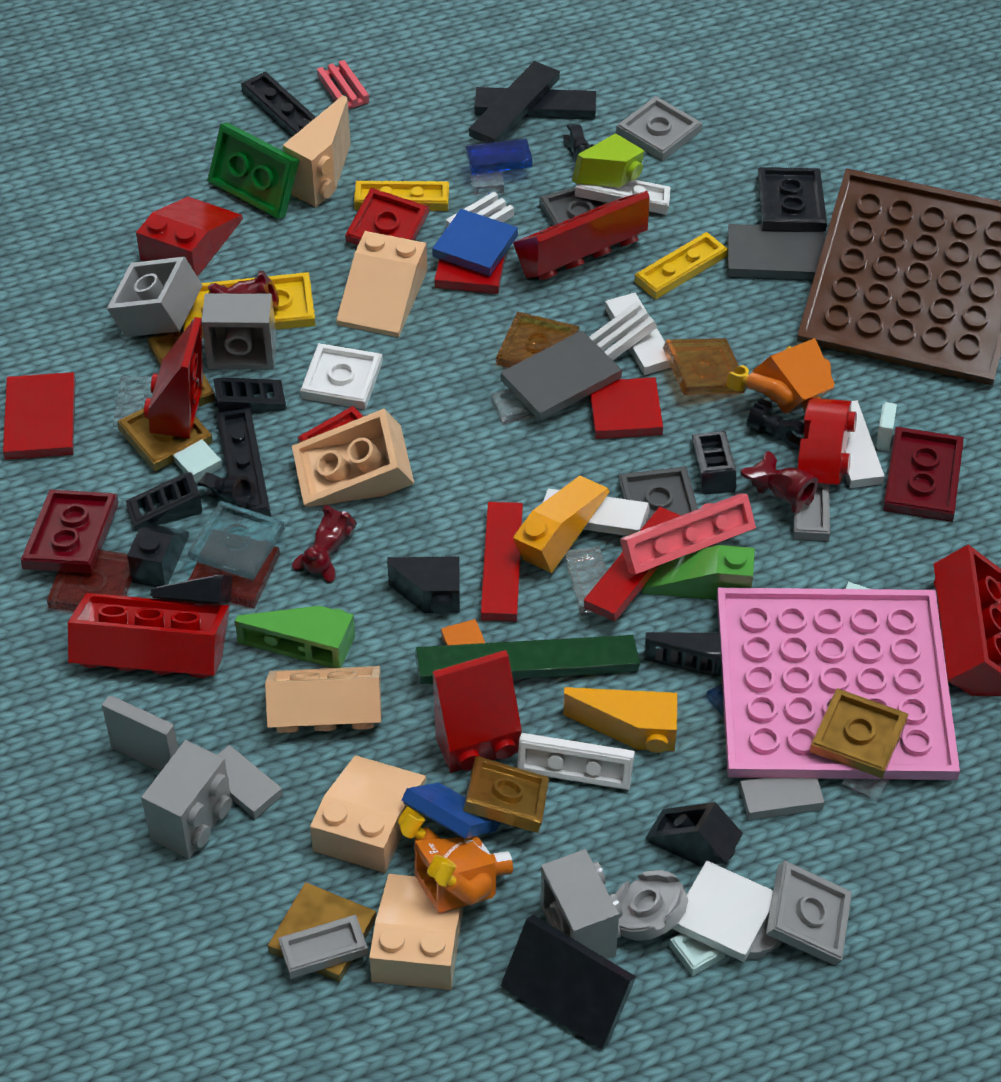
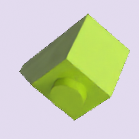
(609, 163)

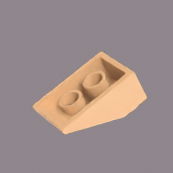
(322, 153)
(382, 283)
(353, 461)
(362, 813)
(412, 939)

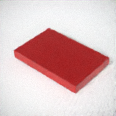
(39, 416)

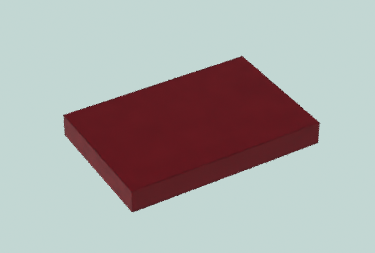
(923, 474)
(70, 531)

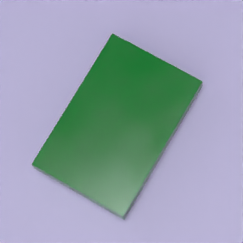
(253, 170)

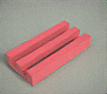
(326, 75)

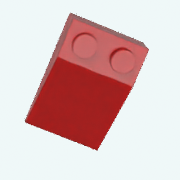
(186, 230)
(177, 386)
(476, 711)

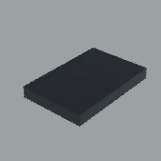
(791, 199)
(568, 981)

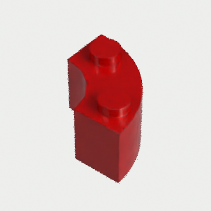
(826, 439)

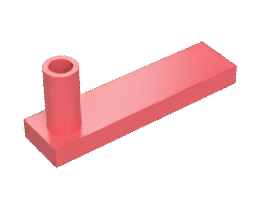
(687, 533)

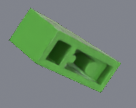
(703, 573)
(303, 633)

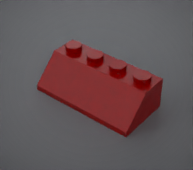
(583, 235)
(970, 620)
(147, 634)

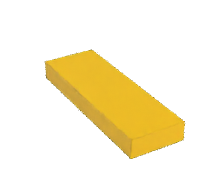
(429, 193)
(680, 265)

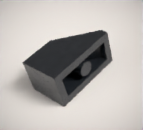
(155, 554)
(427, 582)
(696, 833)

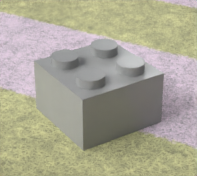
(155, 296)
(239, 331)
(187, 799)
(579, 902)

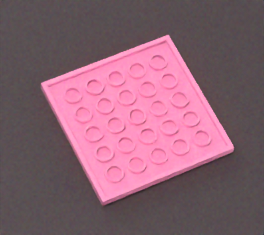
(793, 650)

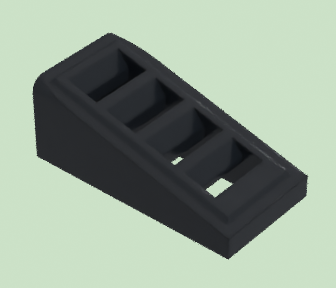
(230, 393)
(714, 465)
(185, 503)
(210, 590)
(685, 651)

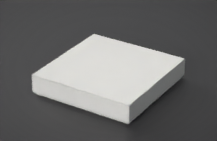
(341, 376)
(725, 911)

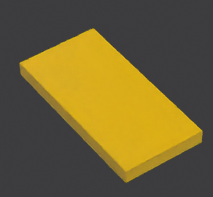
(294, 306)

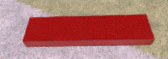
(501, 562)
(617, 585)

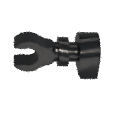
(576, 140)
(761, 418)
(236, 489)

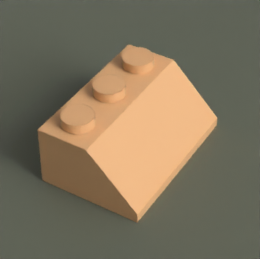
(323, 698)

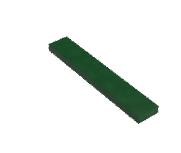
(539, 657)

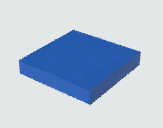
(475, 242)
(446, 809)

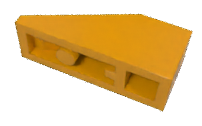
(558, 522)
(633, 717)

